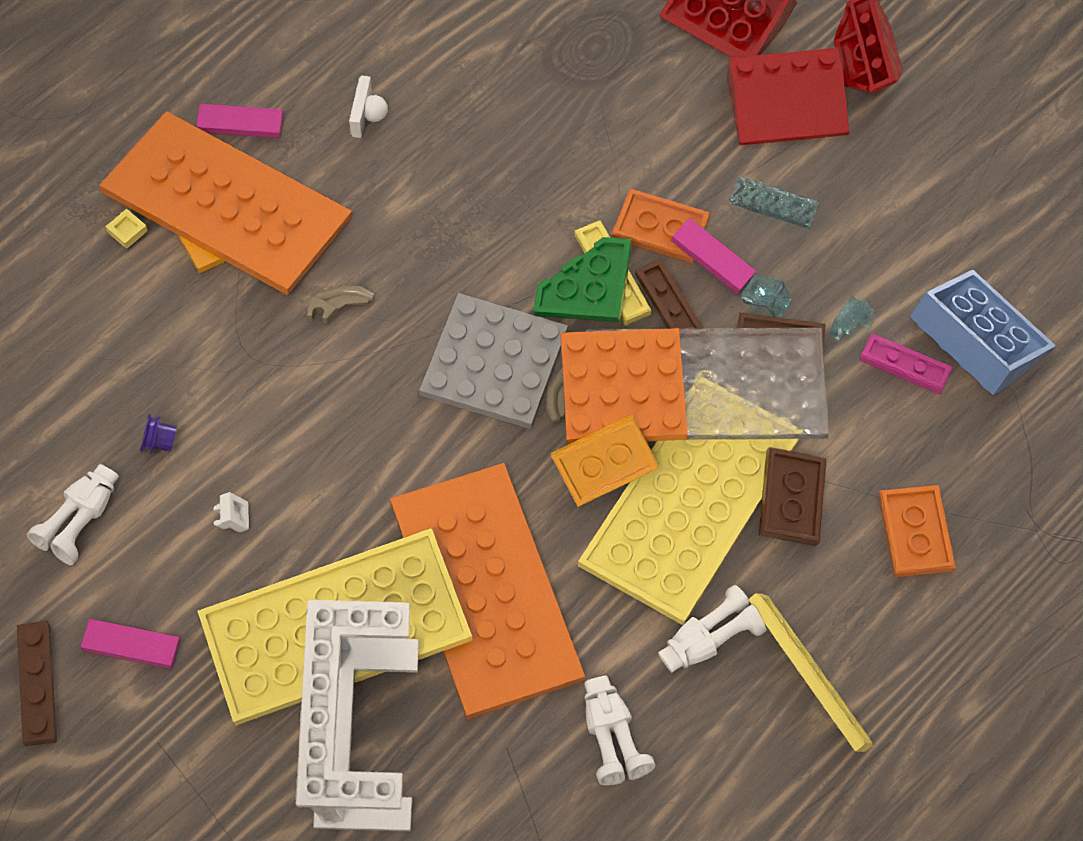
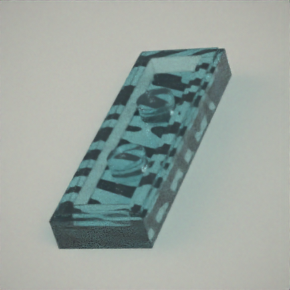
(774, 202)

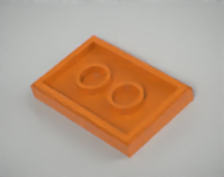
(654, 221)
(916, 531)

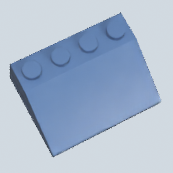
(981, 331)

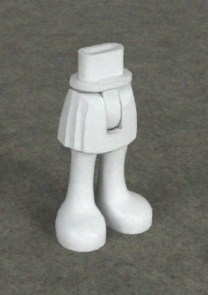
(85, 496)
(696, 644)
(608, 714)

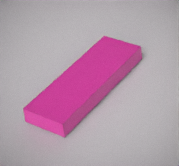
(240, 120)
(713, 255)
(905, 363)
(130, 644)

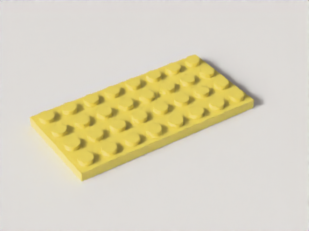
(680, 521)
(262, 634)

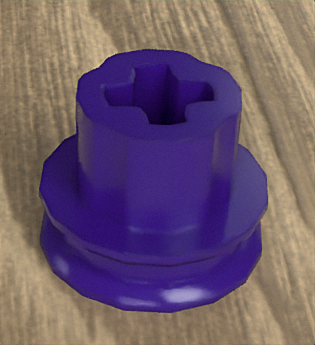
(157, 435)

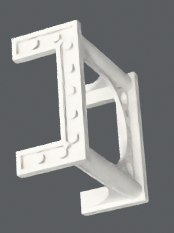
(337, 643)

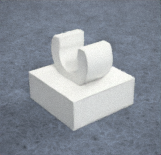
(232, 513)

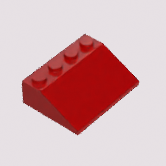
(730, 26)
(788, 96)

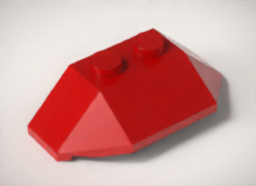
(867, 47)

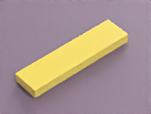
(634, 303)

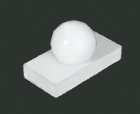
(366, 107)

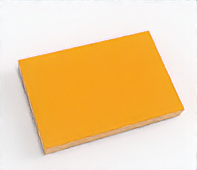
(605, 460)

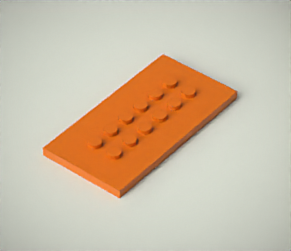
(226, 202)
(502, 588)

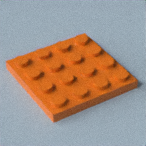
(624, 375)

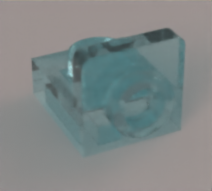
(768, 294)
(852, 313)

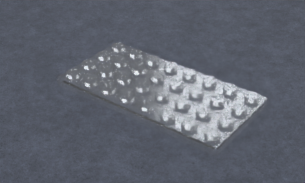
(753, 383)

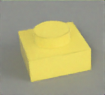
(126, 228)

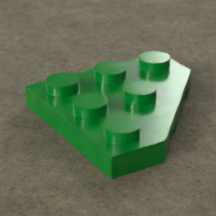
(588, 284)

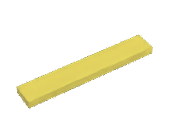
(811, 673)

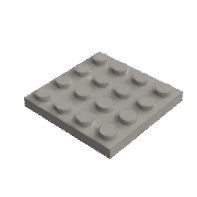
(493, 361)

